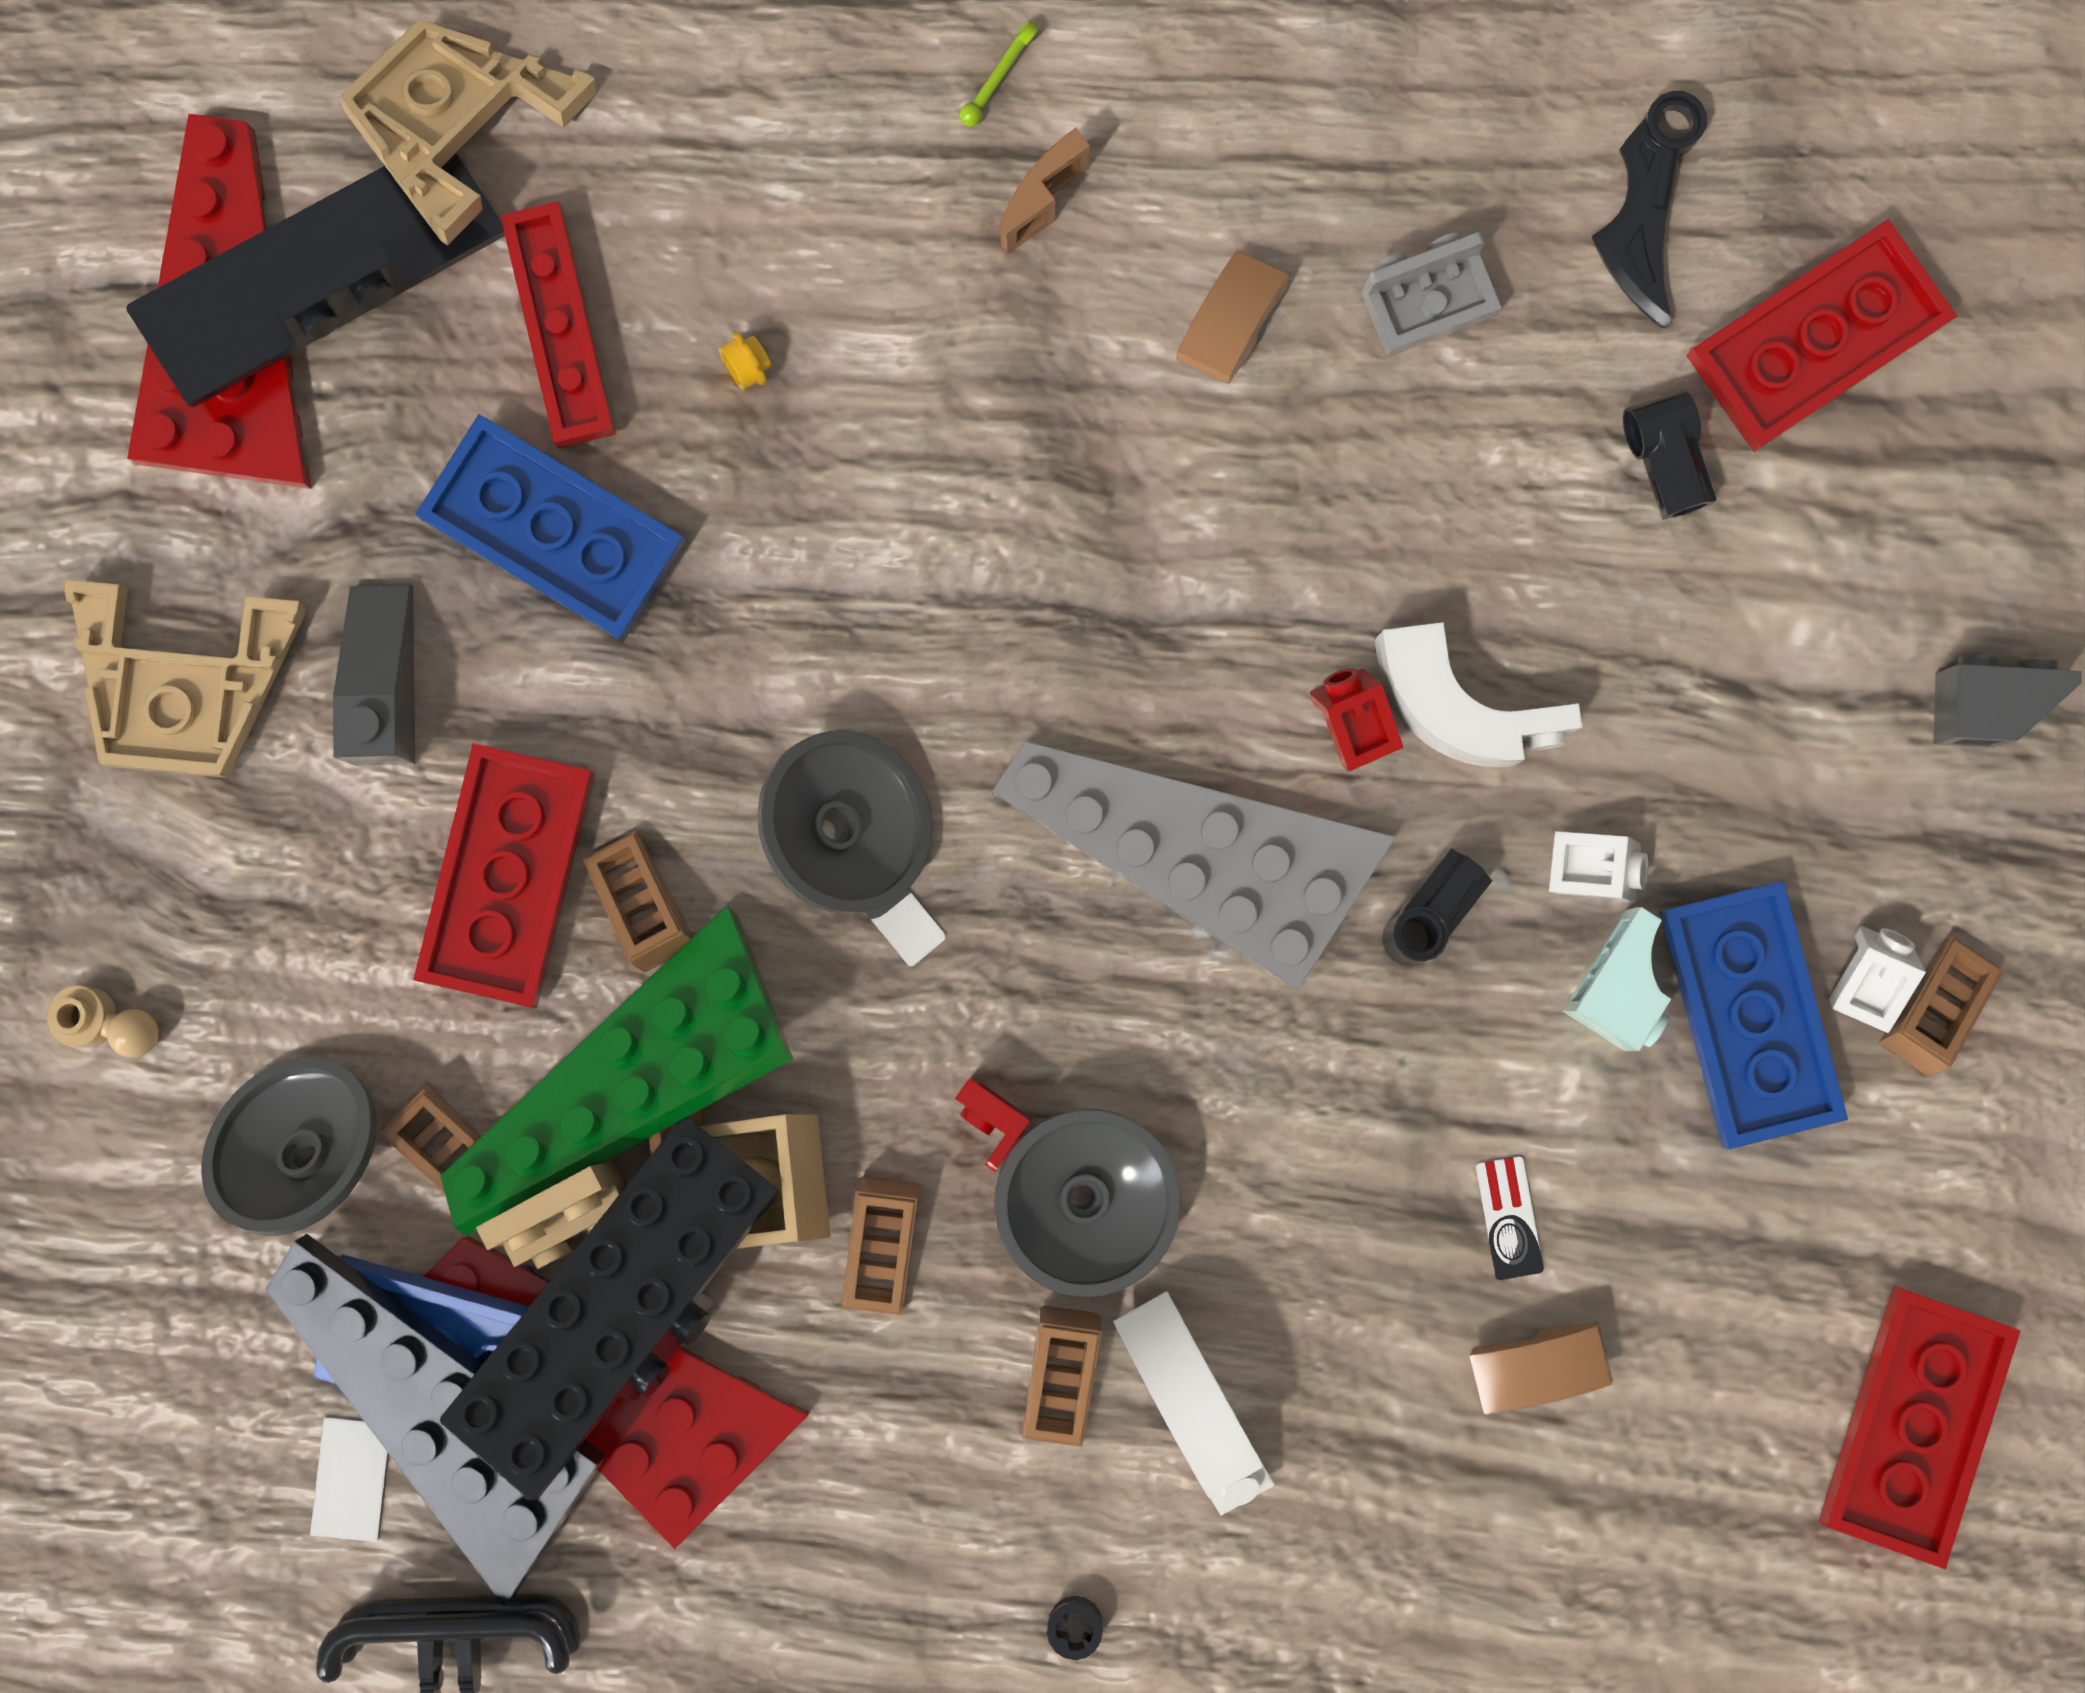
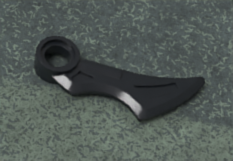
(1635, 238)

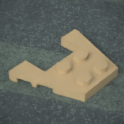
(433, 97)
(169, 706)

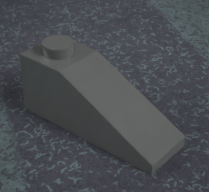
(376, 678)

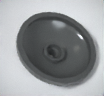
(876, 815)
(268, 1133)
(1114, 1235)

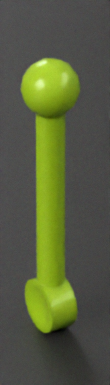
(972, 112)

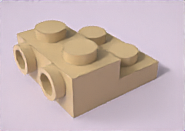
(546, 1221)

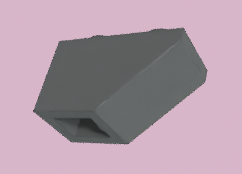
(1996, 704)

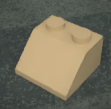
(790, 1157)

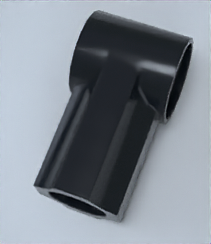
(1667, 439)
(1438, 906)

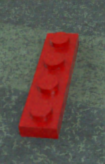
(558, 325)

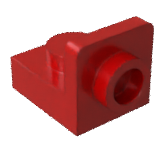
(1357, 717)
(989, 1110)

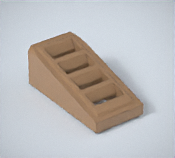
(659, 947)
(1922, 1040)
(413, 1148)
(889, 1195)
(1067, 1325)

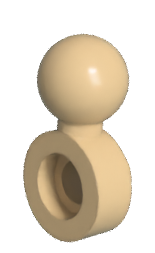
(128, 1032)

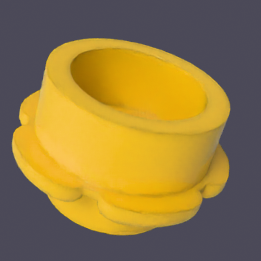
(745, 360)

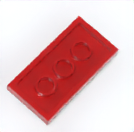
(1821, 335)
(504, 876)
(1919, 1427)

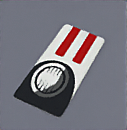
(1509, 1218)

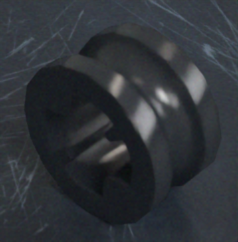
(1089, 1616)

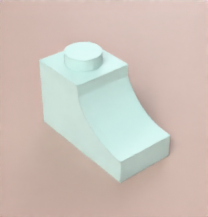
(1620, 990)

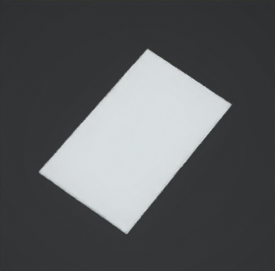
(348, 1482)

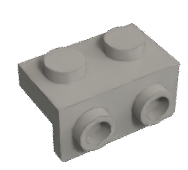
(1430, 292)

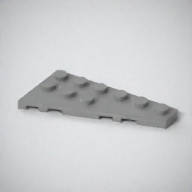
(1230, 865)

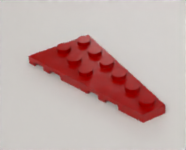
(254, 424)
(668, 1450)

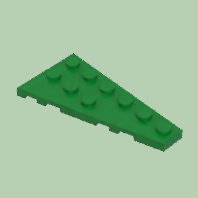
(658, 1058)

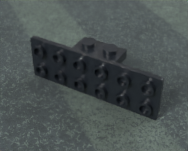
(299, 282)
(611, 1310)

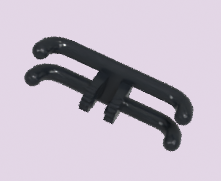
(449, 1619)

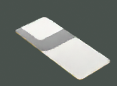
(908, 928)

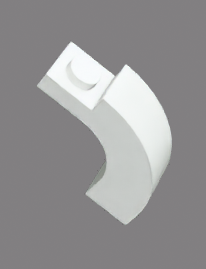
(1440, 713)
(1193, 1404)

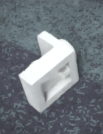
(1597, 866)
(1878, 978)

